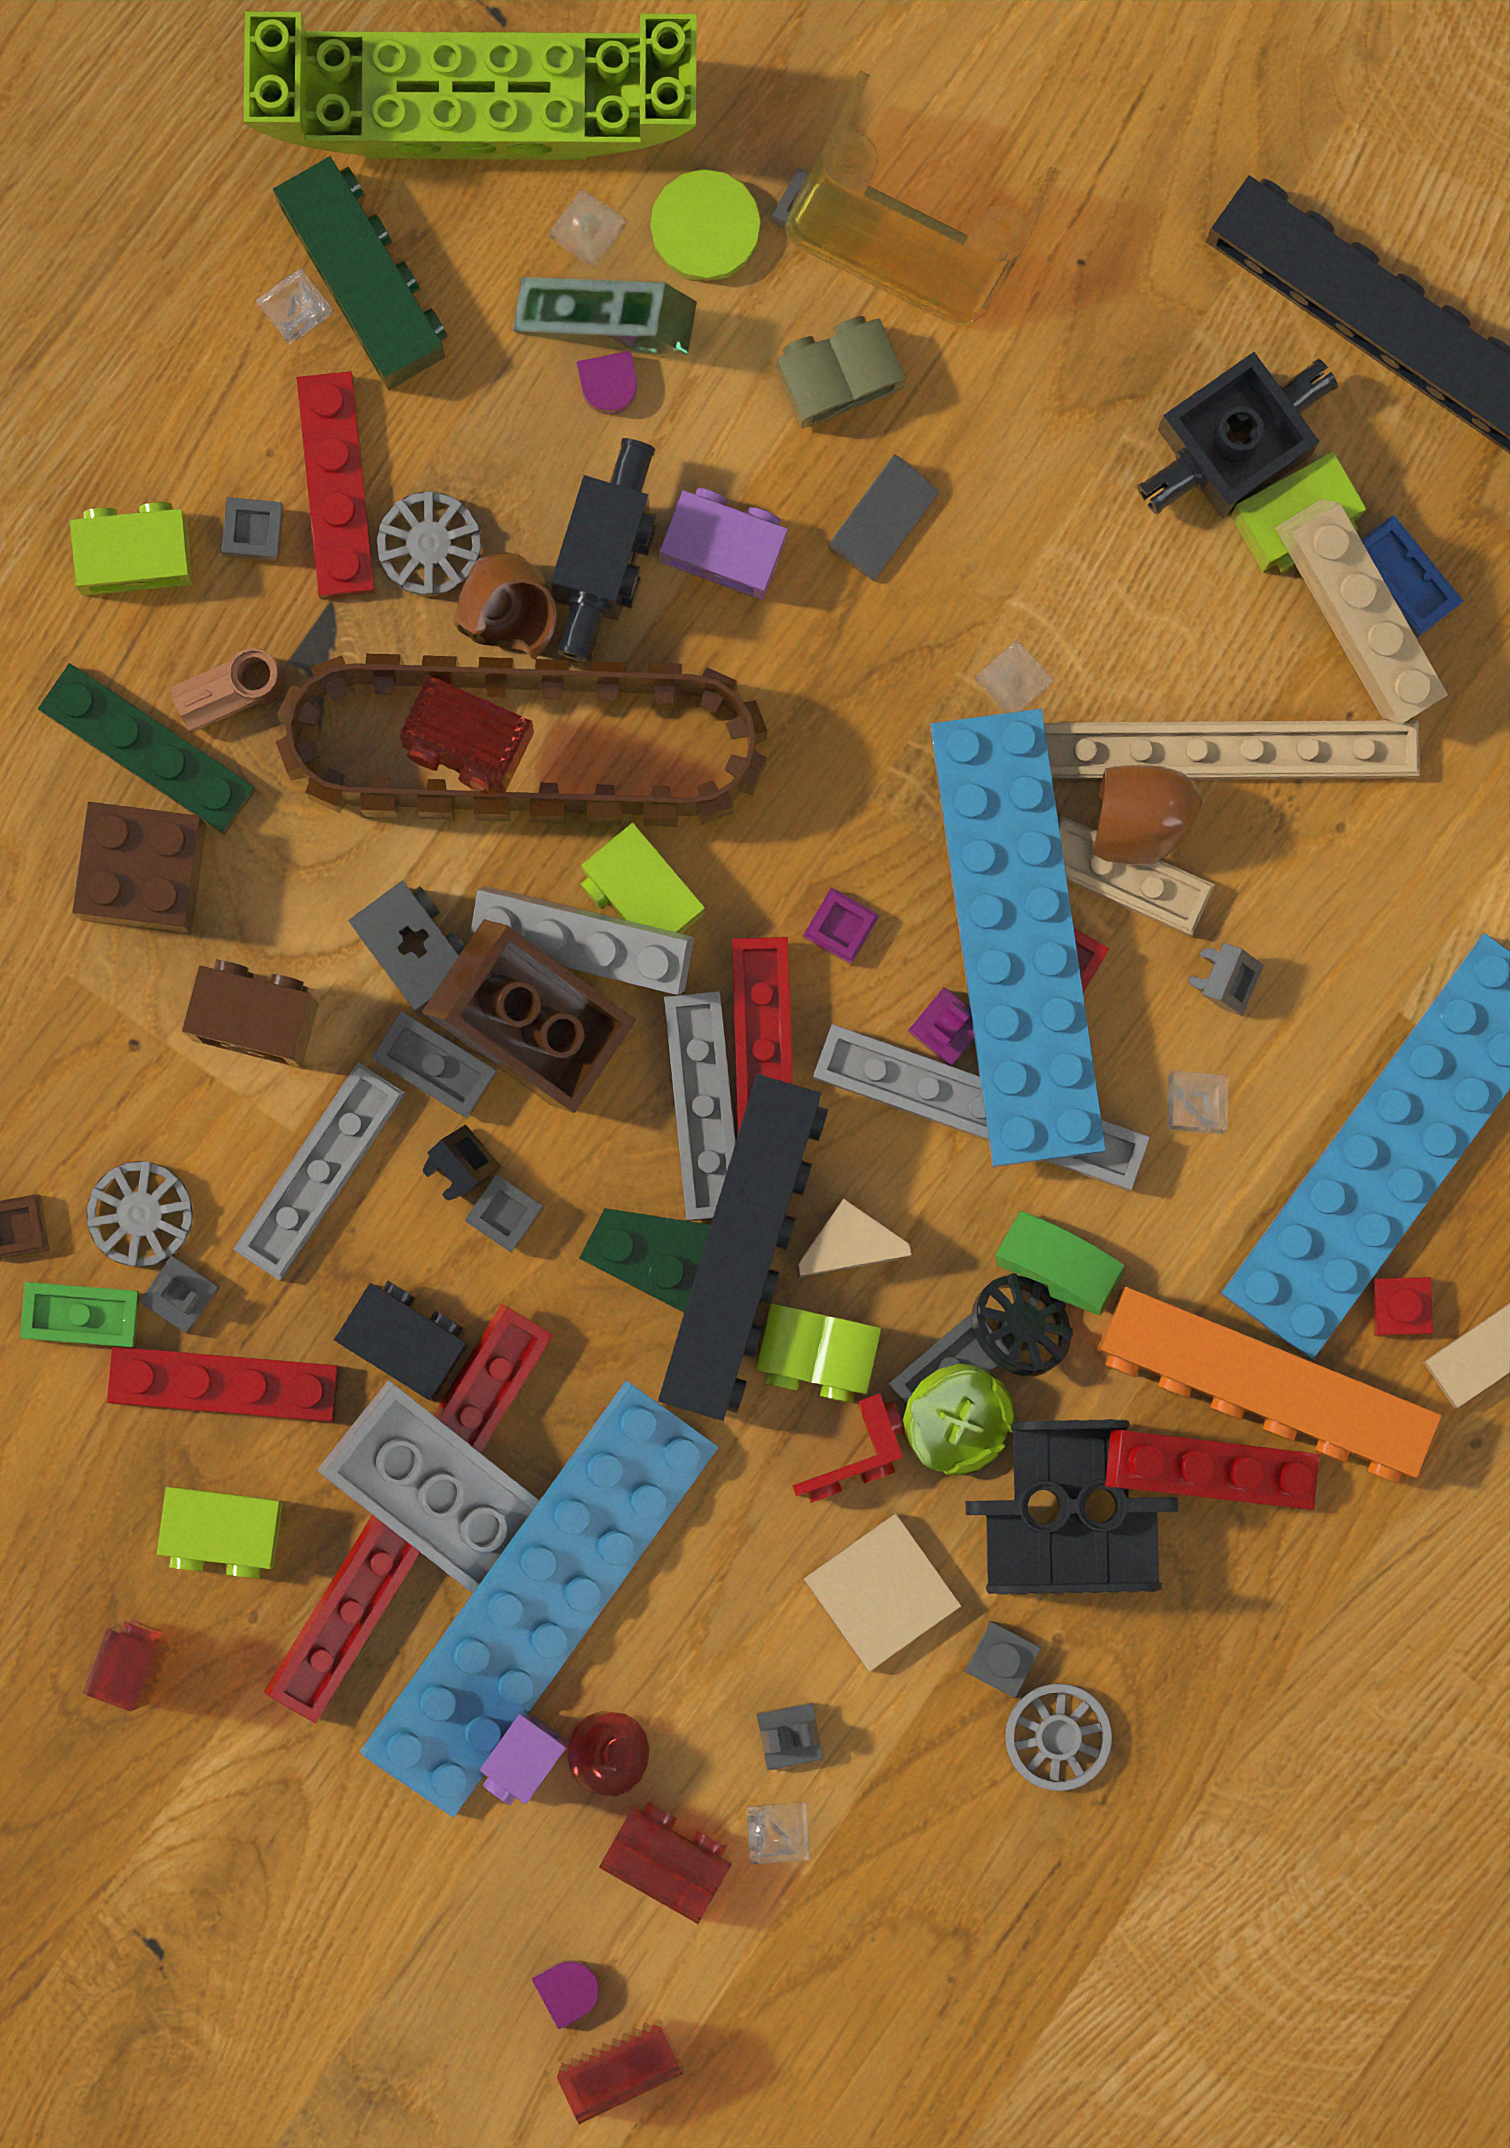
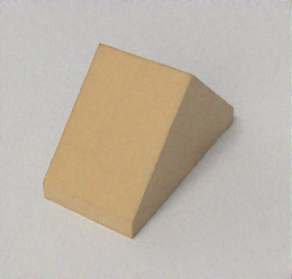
(850, 1242)

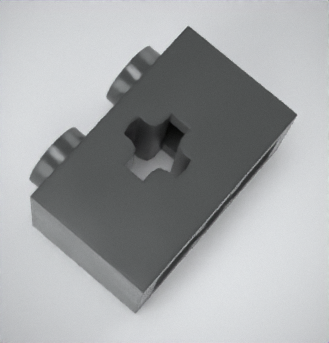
(382, 930)

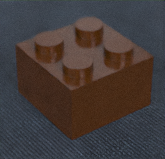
(139, 867)
(251, 1015)

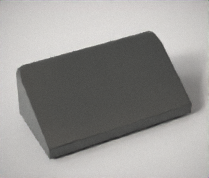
(883, 518)

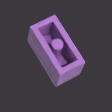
(724, 542)
(522, 1759)

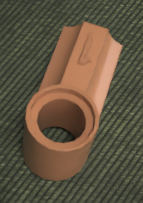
(223, 691)

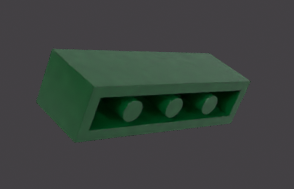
(360, 272)

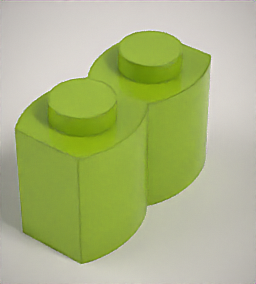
(817, 1351)

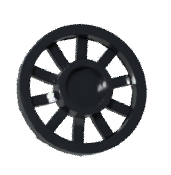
(1021, 1325)

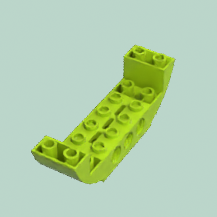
(470, 89)

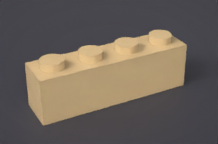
(1361, 611)

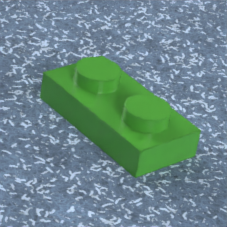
(79, 1314)

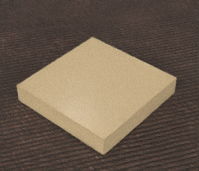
(882, 1592)

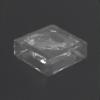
(587, 228)
(294, 306)
(1014, 679)
(1197, 1102)
(778, 1833)

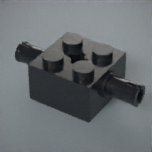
(1237, 400)
(601, 548)

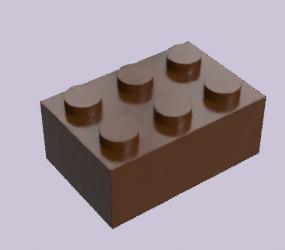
(529, 1015)

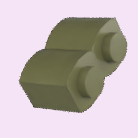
(839, 371)

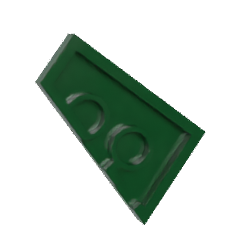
(648, 1253)

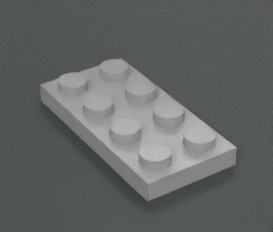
(428, 1486)

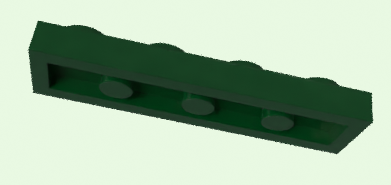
(146, 748)

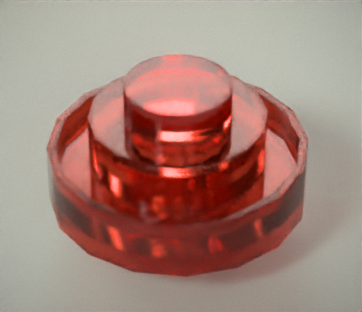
(608, 1753)

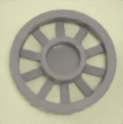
(428, 543)
(139, 1214)
(1058, 1737)

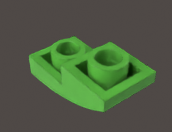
(1063, 1261)

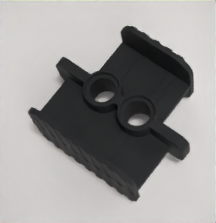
(1071, 1549)

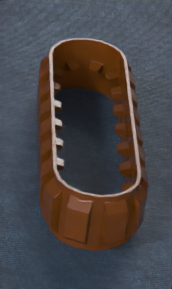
(497, 676)

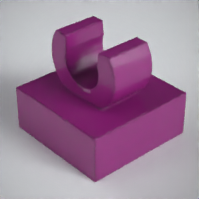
(944, 1027)

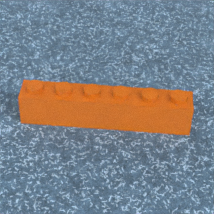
(1268, 1384)

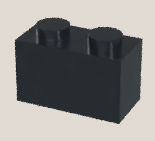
(401, 1340)

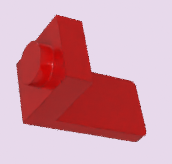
(882, 1426)

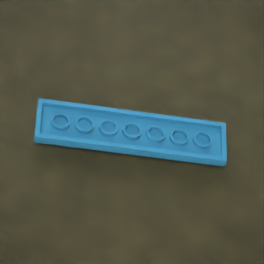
(1017, 938)
(1384, 1159)
(539, 1598)

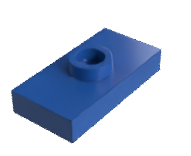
(1410, 576)

